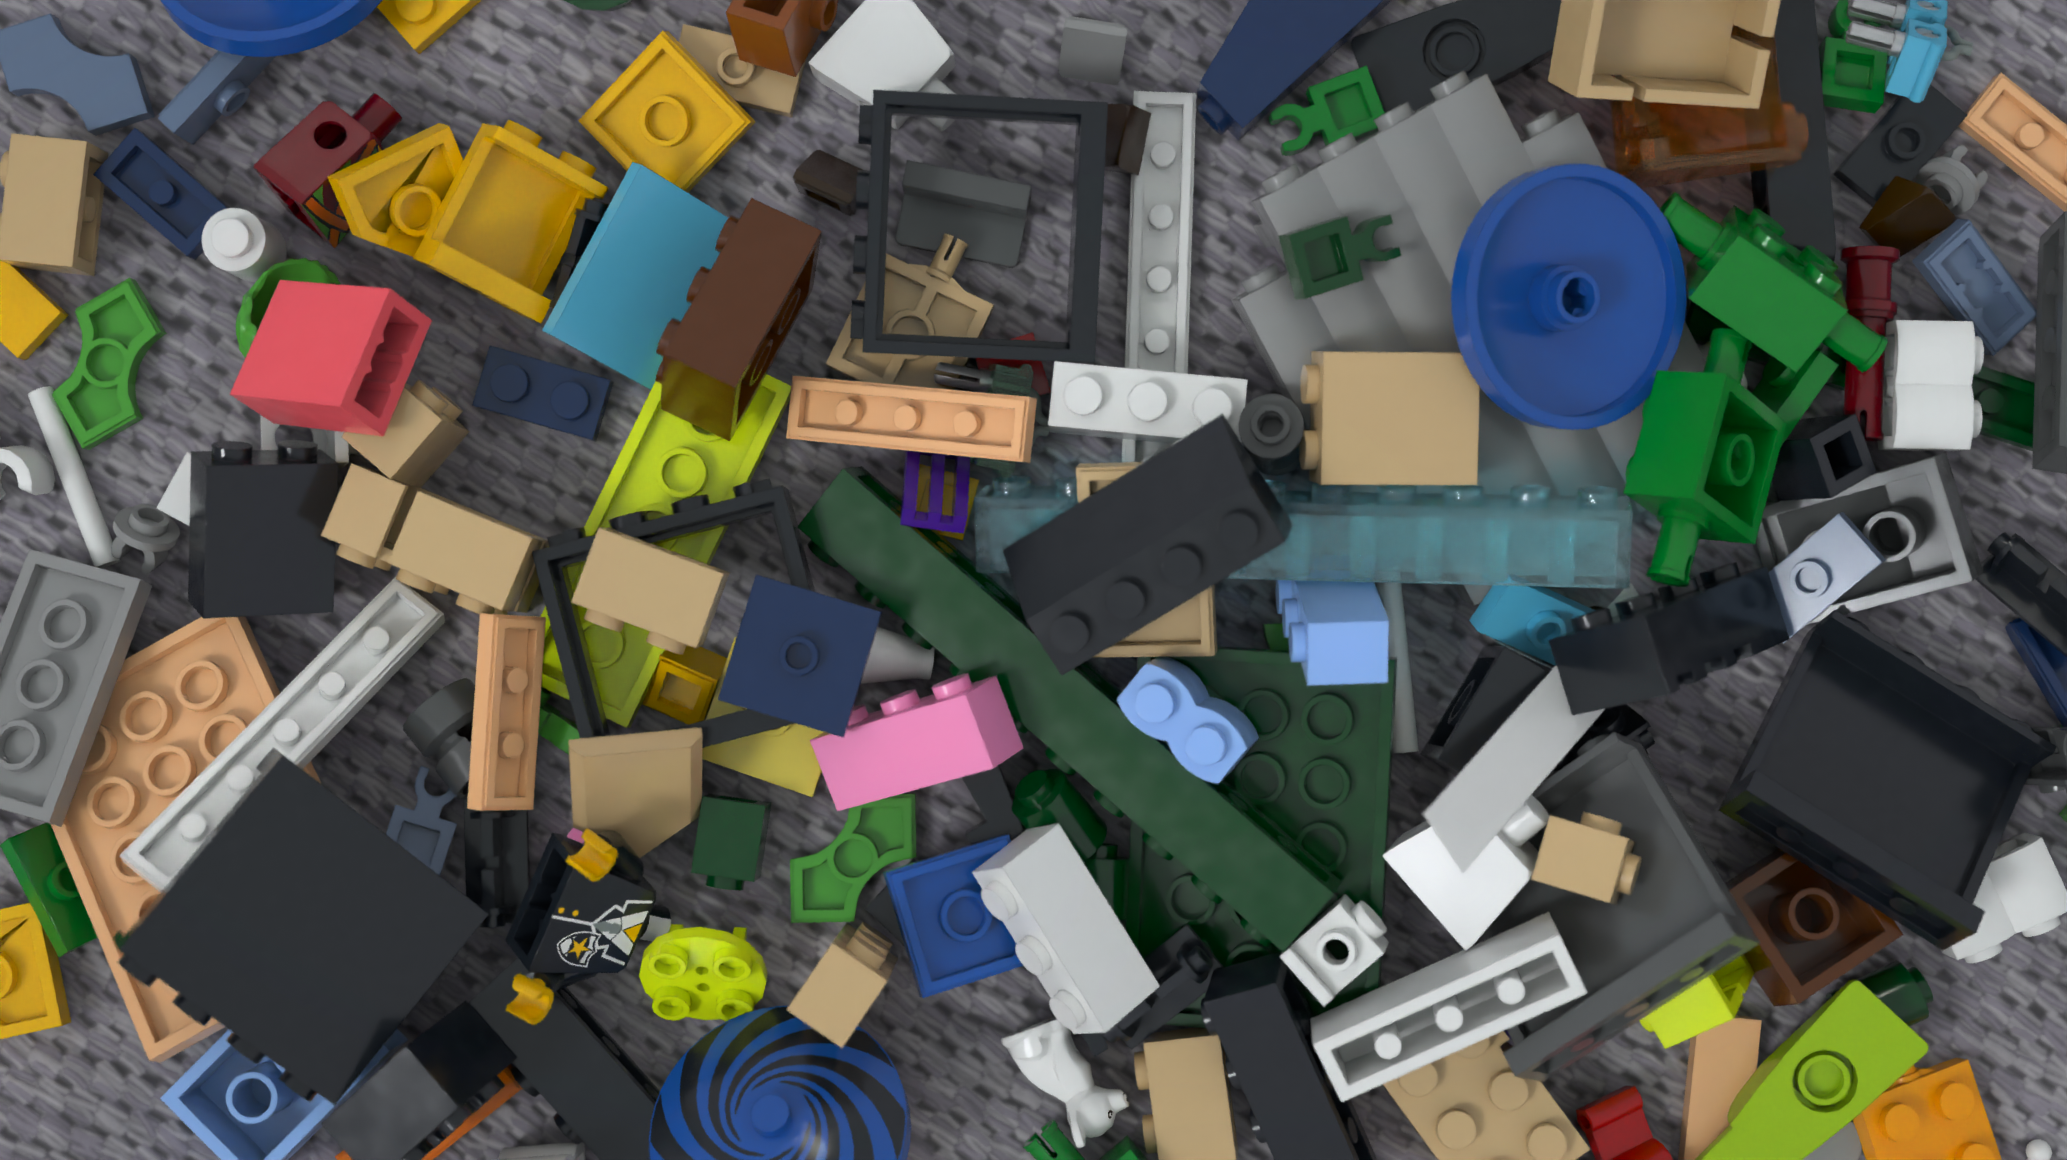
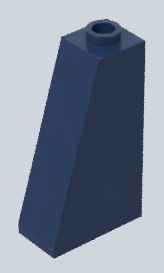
(1272, 54)

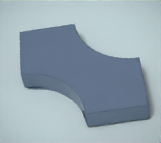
(100, 88)

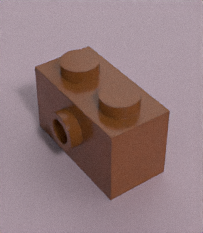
(779, 31)

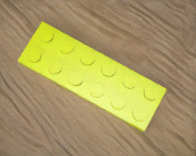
(658, 466)

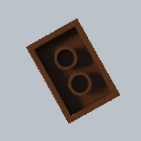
(737, 318)

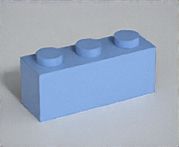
(1335, 630)

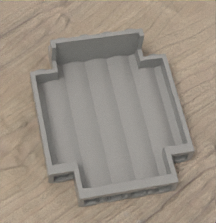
(1433, 178)

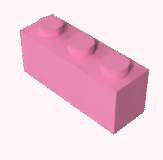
(918, 741)

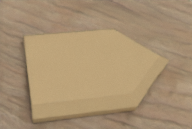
(637, 784)

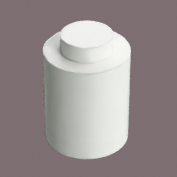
(242, 243)

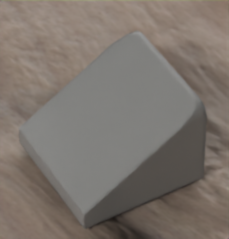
(1092, 50)

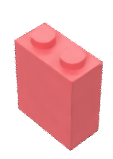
(331, 357)

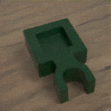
(1329, 254)

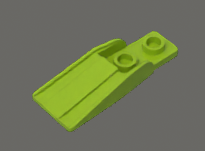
(1818, 1079)

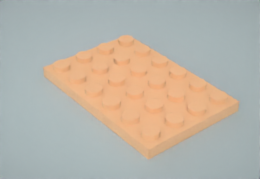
(159, 732)

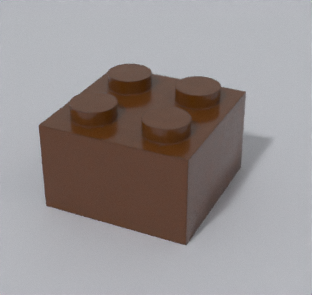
(1804, 927)

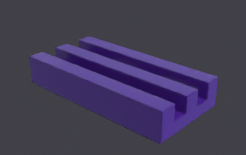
(934, 517)

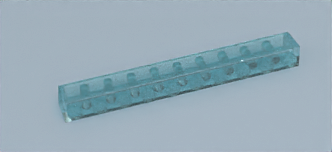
(1387, 533)

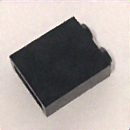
(261, 529)

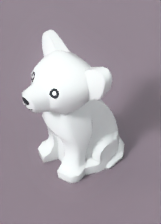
(1057, 1067)

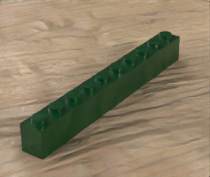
(984, 633)

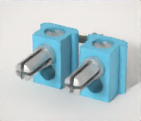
(1913, 46)

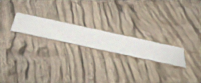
(1509, 767)

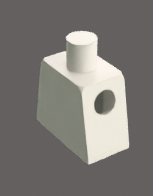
(885, 49)
(1470, 900)

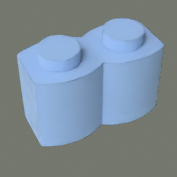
(1175, 707)

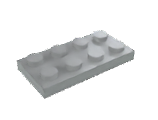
(57, 673)

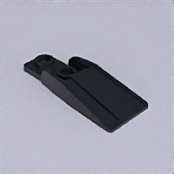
(1465, 35)

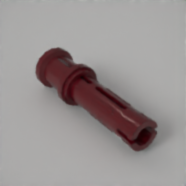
(1870, 303)

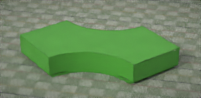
(115, 337)
(831, 880)

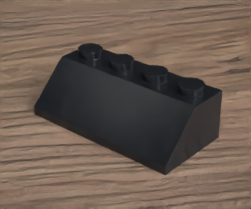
(1145, 544)

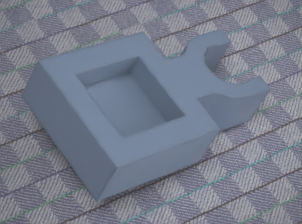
(421, 829)

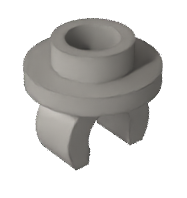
(1952, 180)
(146, 530)

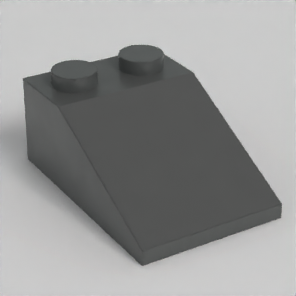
(1906, 514)

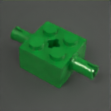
(1768, 287)
(1704, 457)

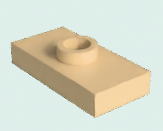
(745, 82)

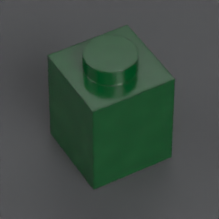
(730, 840)

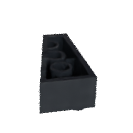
(1669, 640)

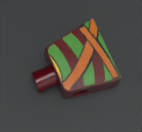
(318, 148)

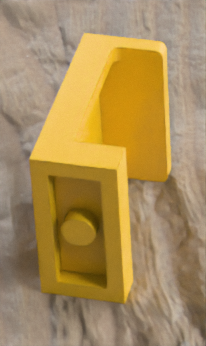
(508, 218)

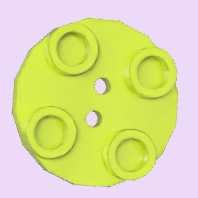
(702, 973)

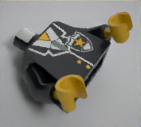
(580, 918)

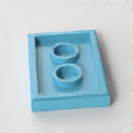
(636, 274)

